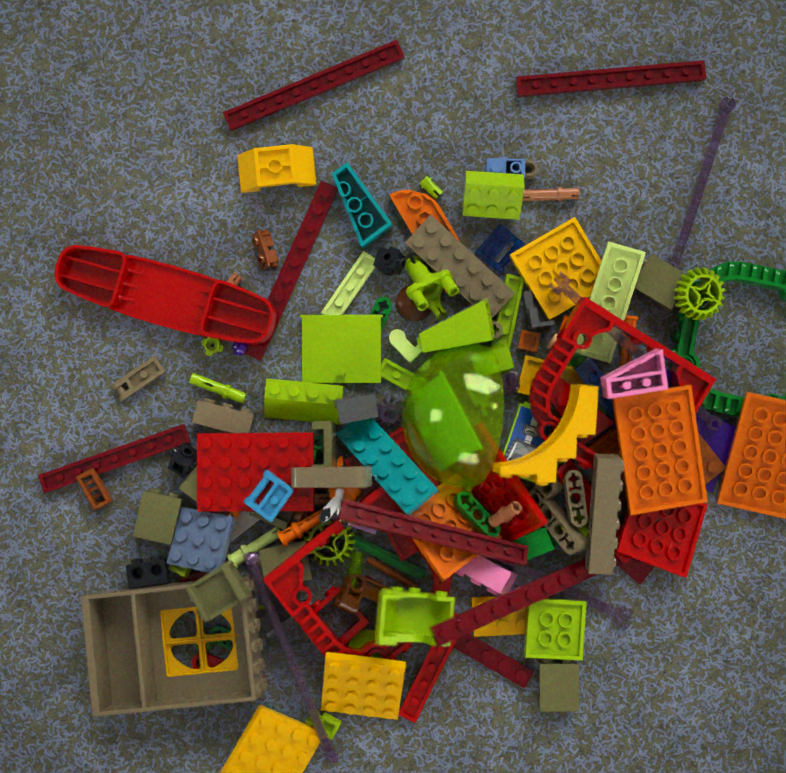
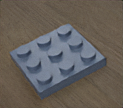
(201, 540)

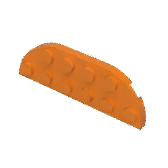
(416, 208)

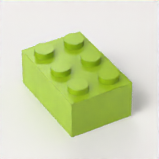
(493, 195)

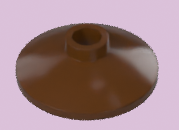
(407, 309)

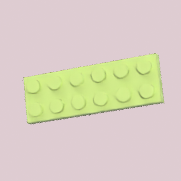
(613, 292)

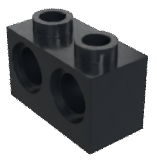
(149, 576)

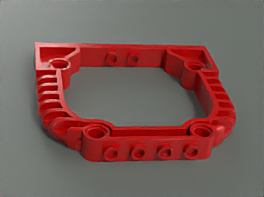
(589, 321)
(287, 581)

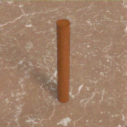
(392, 573)

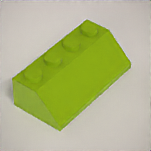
(301, 401)

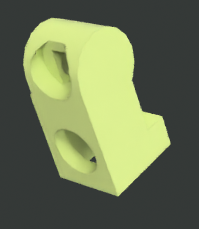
(403, 346)

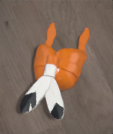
(336, 496)

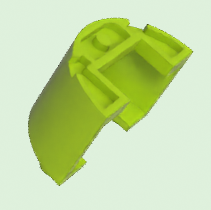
(409, 614)

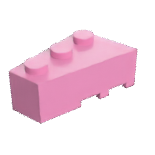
(636, 377)
(489, 574)

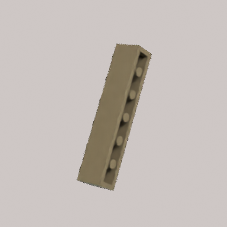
(603, 513)

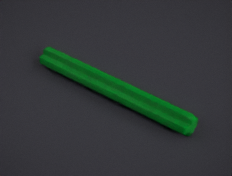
(386, 556)

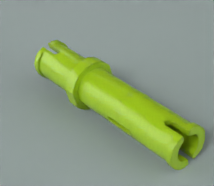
(225, 391)

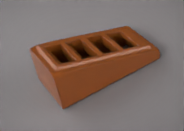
(88, 492)

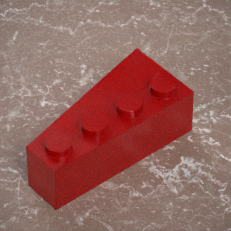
(559, 401)

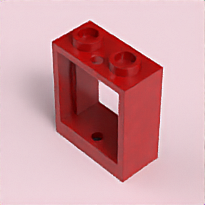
(351, 631)

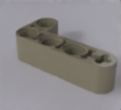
(331, 477)
(572, 538)

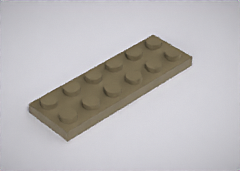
(444, 251)

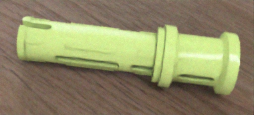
(254, 546)

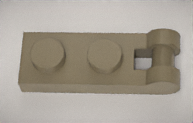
(139, 378)

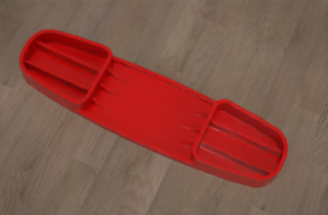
(165, 295)

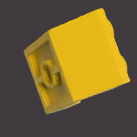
(276, 167)

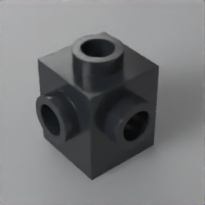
(389, 261)
(183, 460)

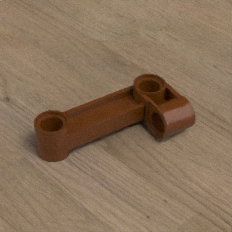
(350, 598)

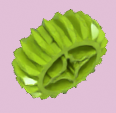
(690, 296)
(334, 548)

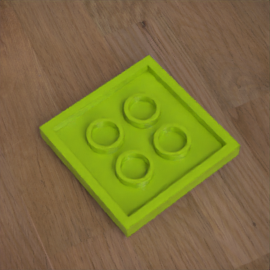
(555, 629)

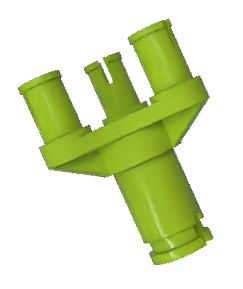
(428, 287)

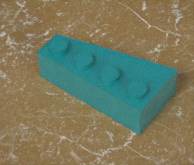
(365, 213)

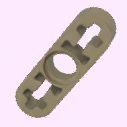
(577, 483)

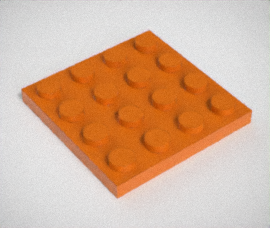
(442, 510)

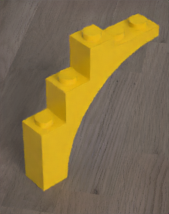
(577, 421)

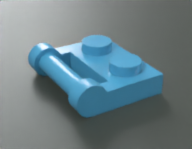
(275, 498)

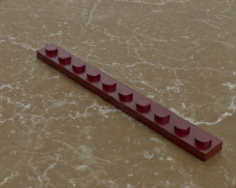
(610, 78)
(313, 85)
(297, 258)
(432, 532)
(509, 602)
(491, 657)

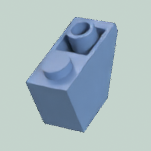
(509, 166)

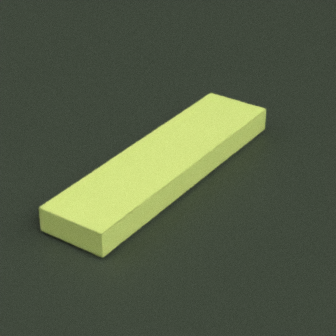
(350, 285)

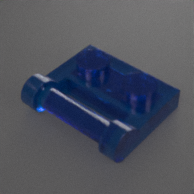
(494, 245)

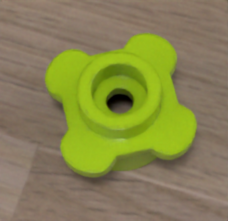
(210, 350)

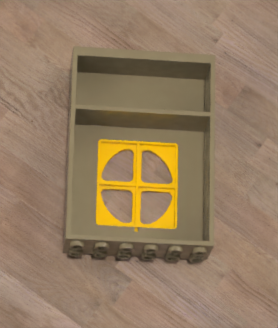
(133, 656)

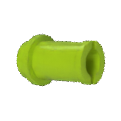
(430, 186)

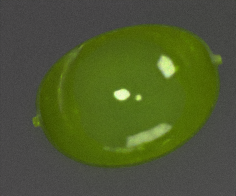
(455, 414)

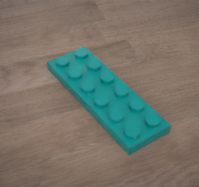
(389, 464)

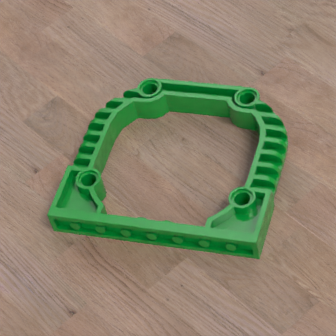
(687, 330)

